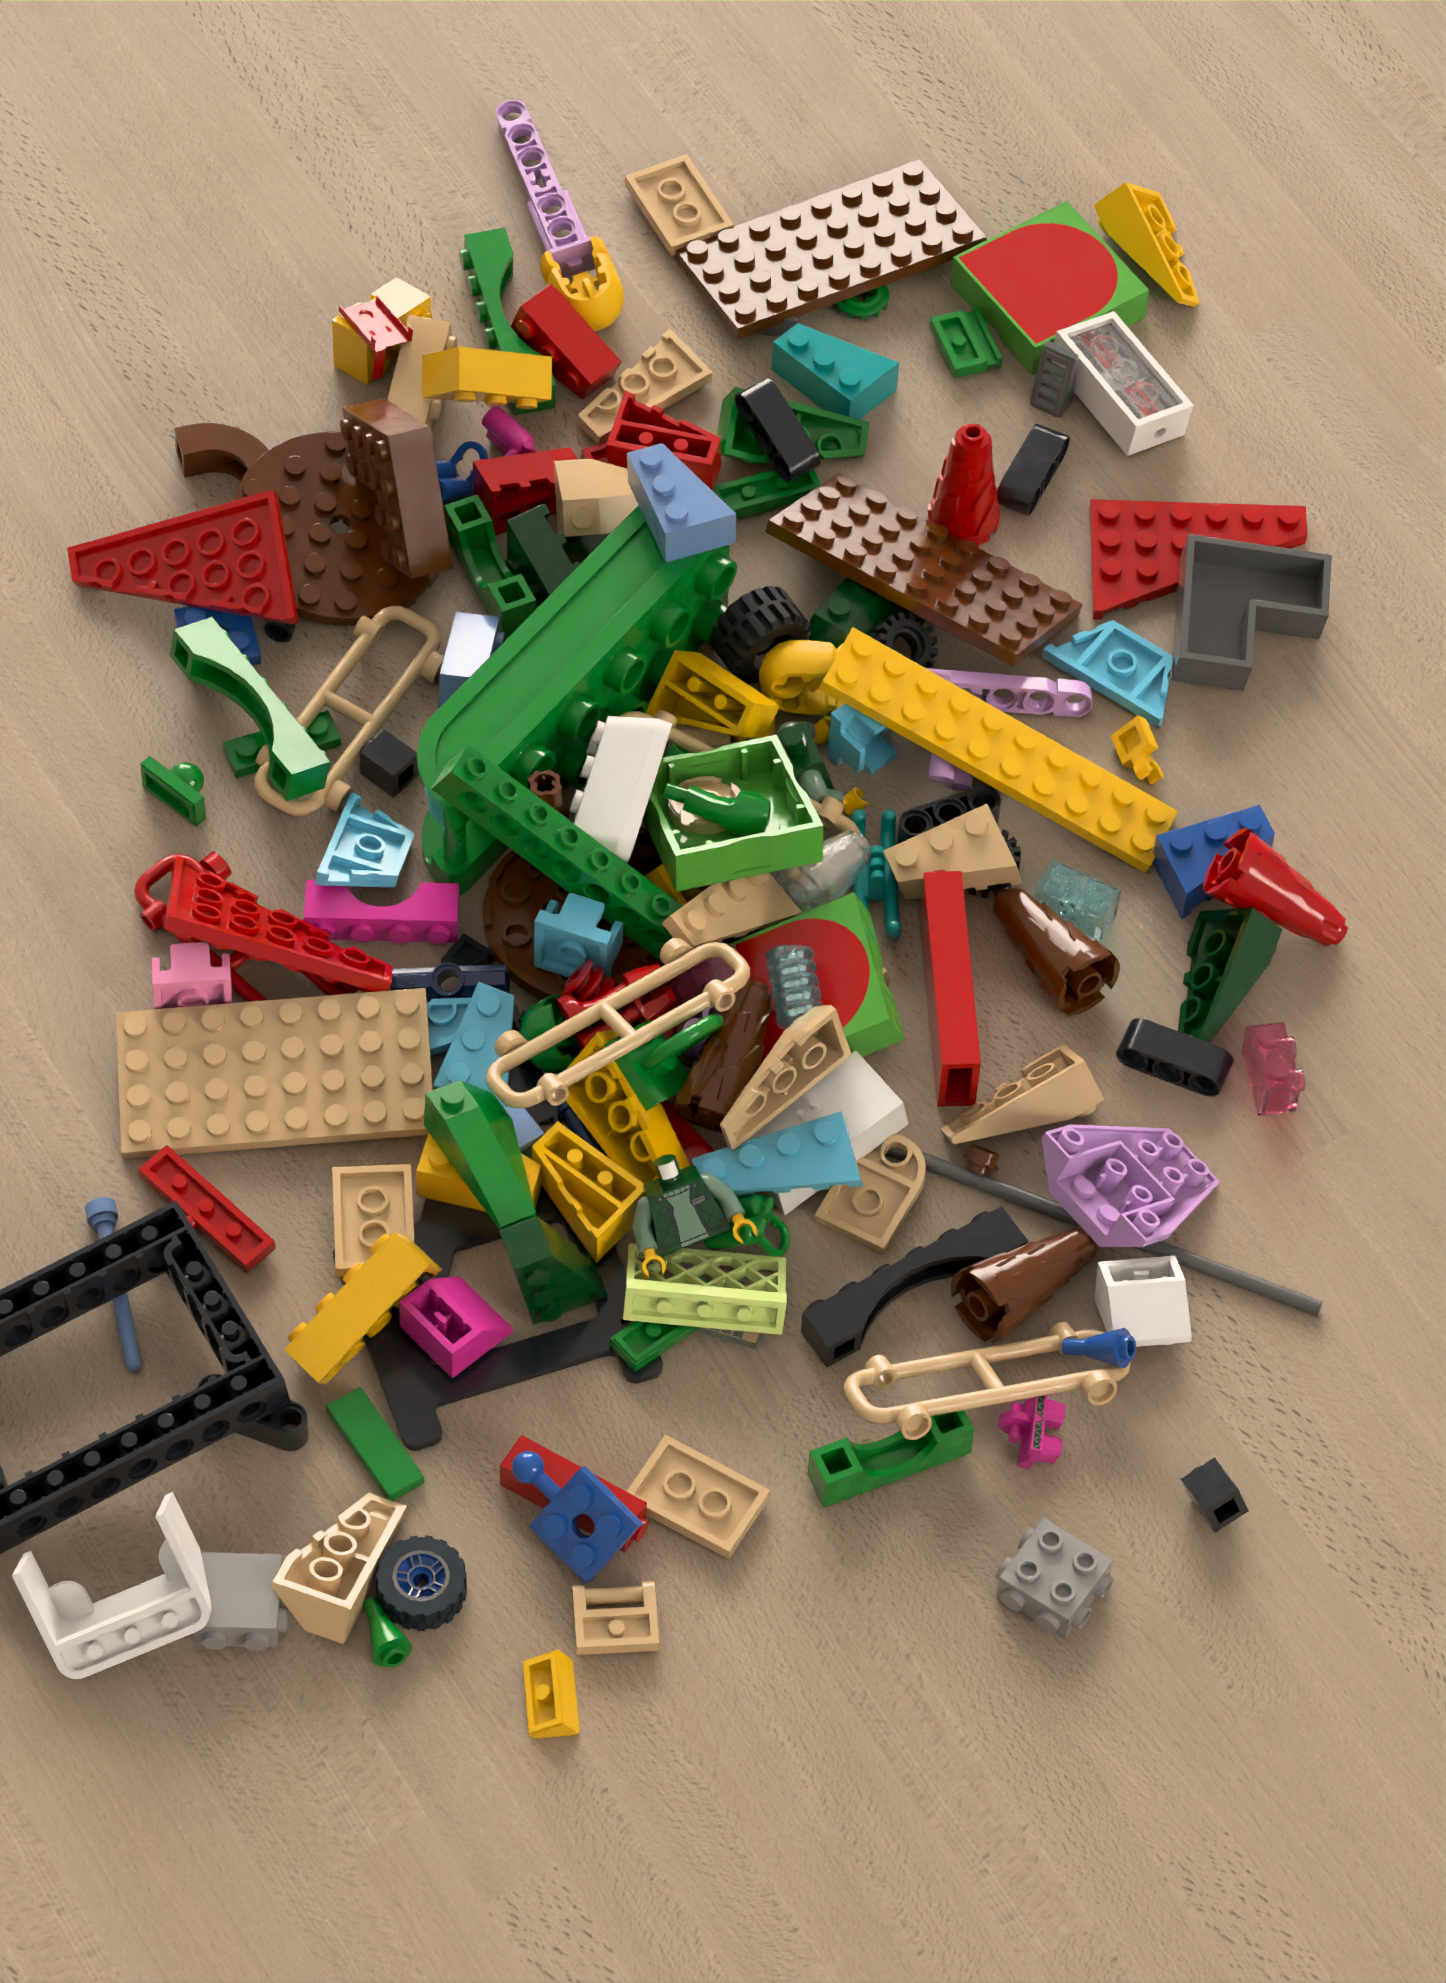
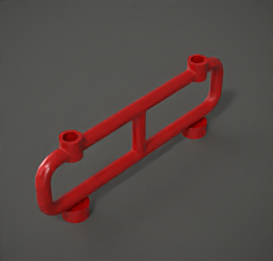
(155, 913)

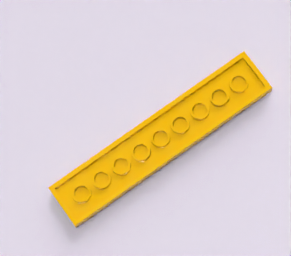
(997, 749)

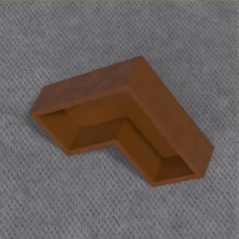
(397, 460)

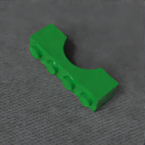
(478, 551)
(850, 1468)

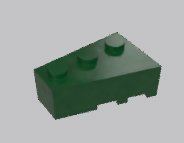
(537, 552)

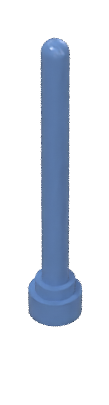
(102, 1216)

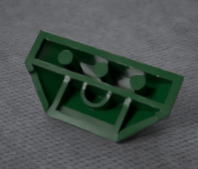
(850, 607)

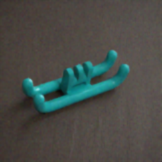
(876, 878)

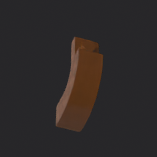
(216, 449)

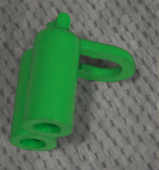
(759, 1211)

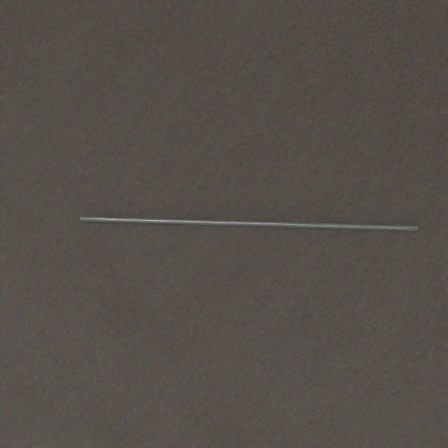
(1158, 1249)

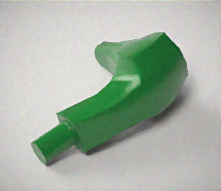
(741, 815)

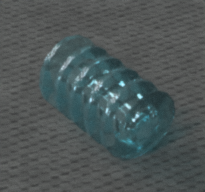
(792, 982)

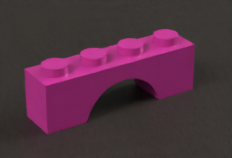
(424, 917)

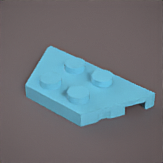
(1118, 667)
(364, 849)

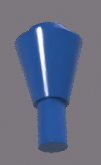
(1110, 1347)

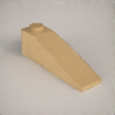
(591, 497)
(793, 1066)
(1050, 1092)

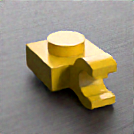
(1134, 745)

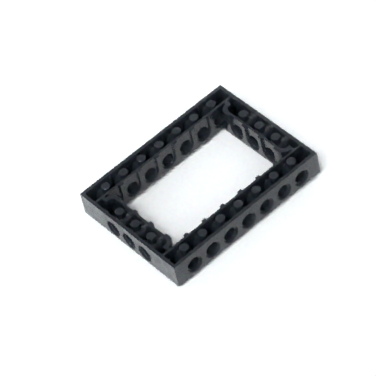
(169, 1434)

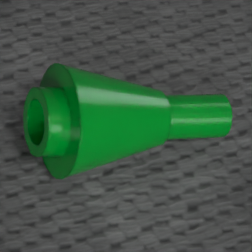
(387, 1641)

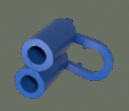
(452, 485)

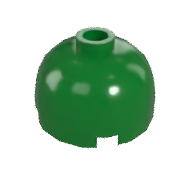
(541, 1018)

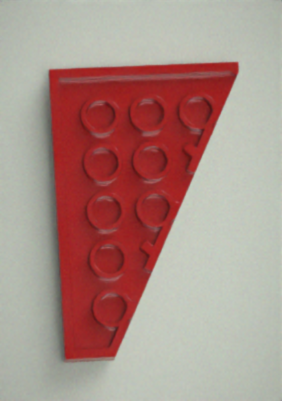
(1141, 542)
(207, 559)
(230, 918)

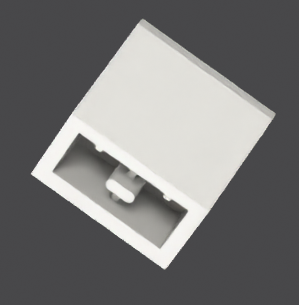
(1145, 1299)

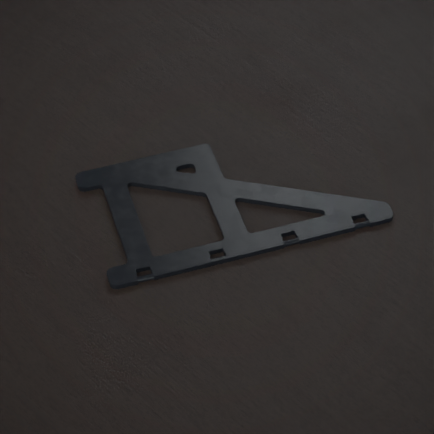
(403, 1368)

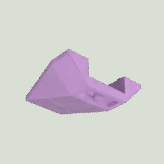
(1125, 1181)

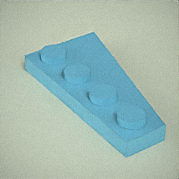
(797, 1157)

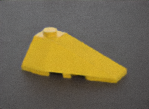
(1144, 230)

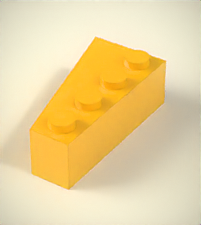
(618, 1118)
(359, 1306)

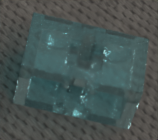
(1078, 898)

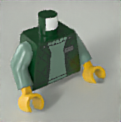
(808, 767)
(683, 1210)

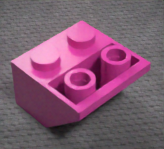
(451, 1322)

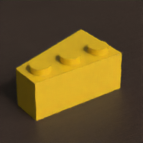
(487, 376)
(587, 1188)

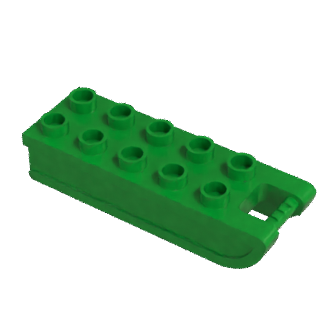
(571, 663)

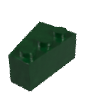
(550, 1271)

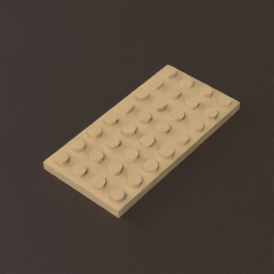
(273, 1073)

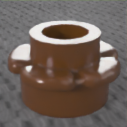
(981, 1160)

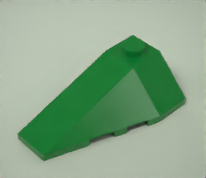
(831, 433)
(482, 1148)

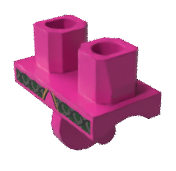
(1027, 1426)

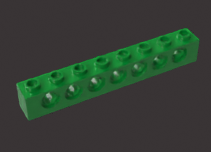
(556, 846)

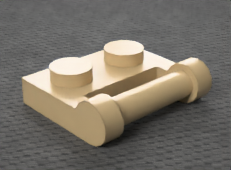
(615, 1628)

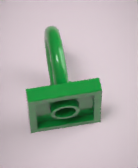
(655, 1068)

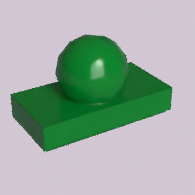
(176, 787)

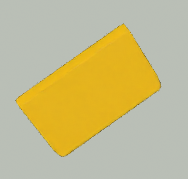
(551, 1695)

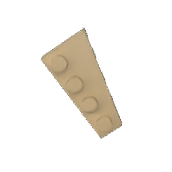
(658, 379)
(731, 910)

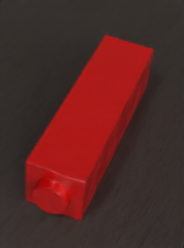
(561, 1471)

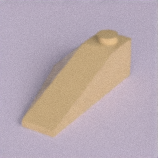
(336, 1571)

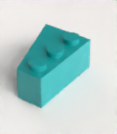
(834, 371)

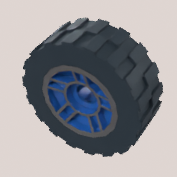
(407, 1566)

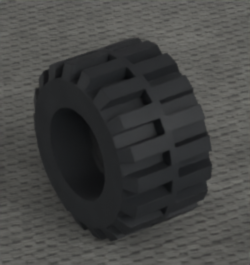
(754, 627)

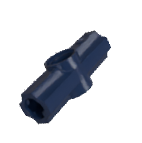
(433, 978)

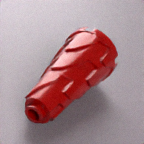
(966, 489)
(1262, 879)

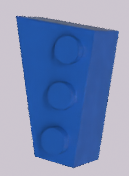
(1187, 852)

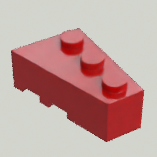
(558, 331)
(646, 426)
(517, 484)

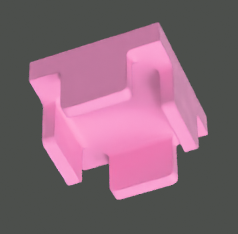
(191, 978)

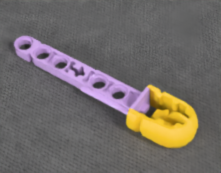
(567, 255)
(797, 667)

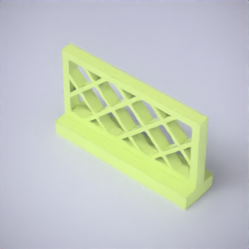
(709, 1304)

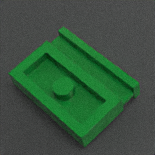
(965, 342)

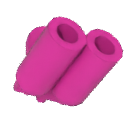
(507, 433)

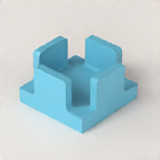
(858, 741)
(572, 936)

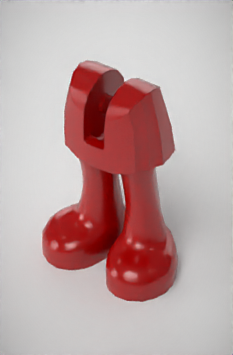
(645, 1007)

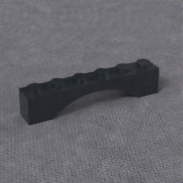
(841, 1322)

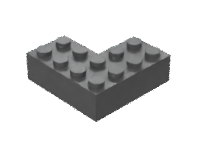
(1241, 588)

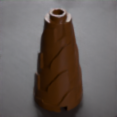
(1057, 951)
(727, 1059)
(1016, 1283)

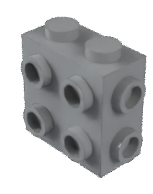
(1054, 1578)
(242, 1601)

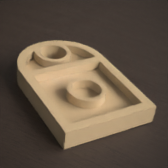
(881, 1205)

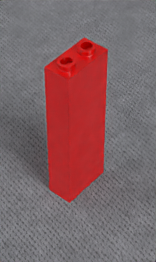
(949, 989)

